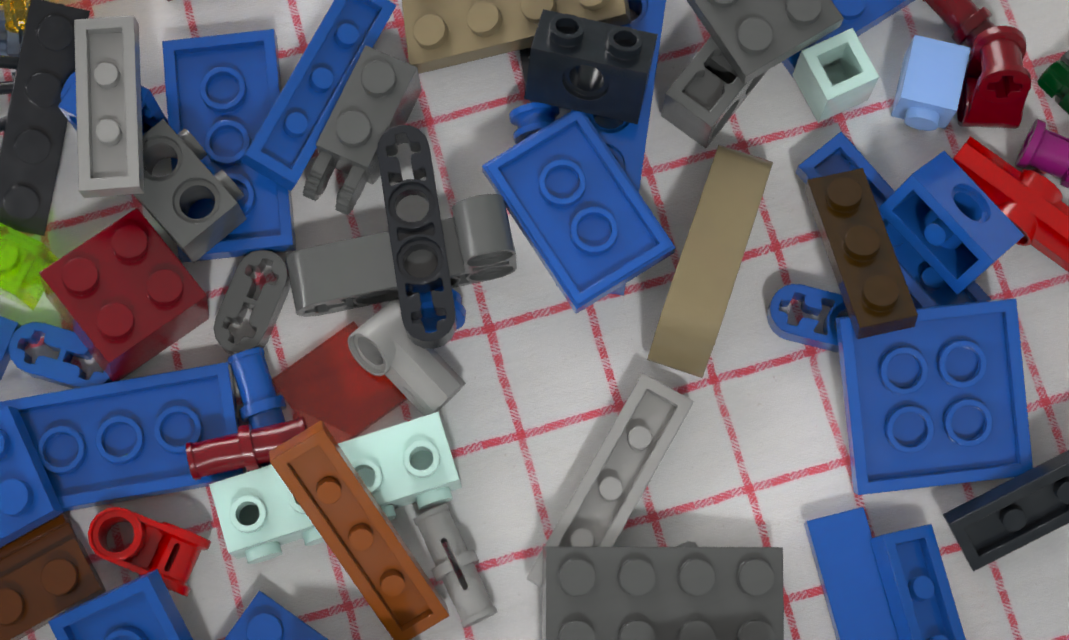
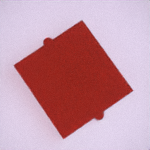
(337, 389)

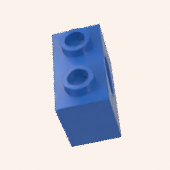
(950, 222)

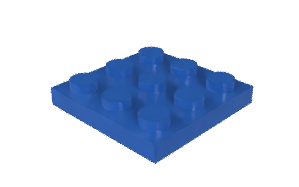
(936, 399)

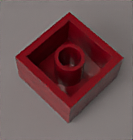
(125, 295)

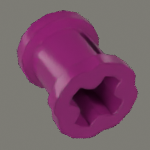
(1045, 152)

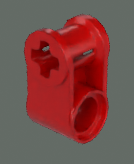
(153, 547)

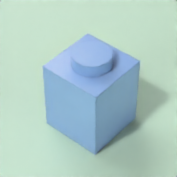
(930, 83)

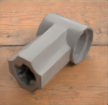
(419, 373)

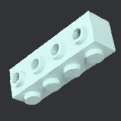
(395, 463)

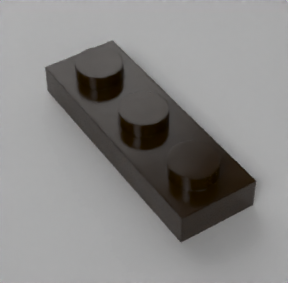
(861, 254)

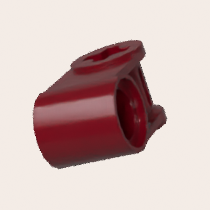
(995, 80)

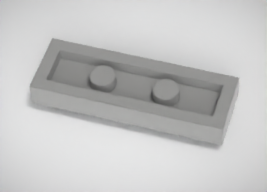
(108, 107)

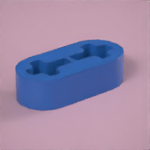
(50, 369)

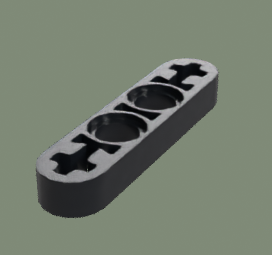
(414, 236)

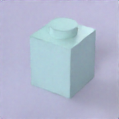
(835, 75)

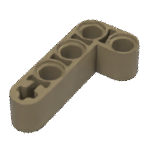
(710, 261)

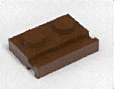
(43, 577)

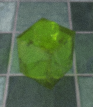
(20, 266)

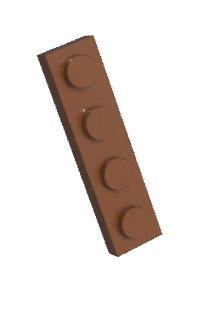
(358, 532)

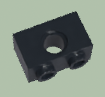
(590, 66)

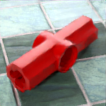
(1024, 197)

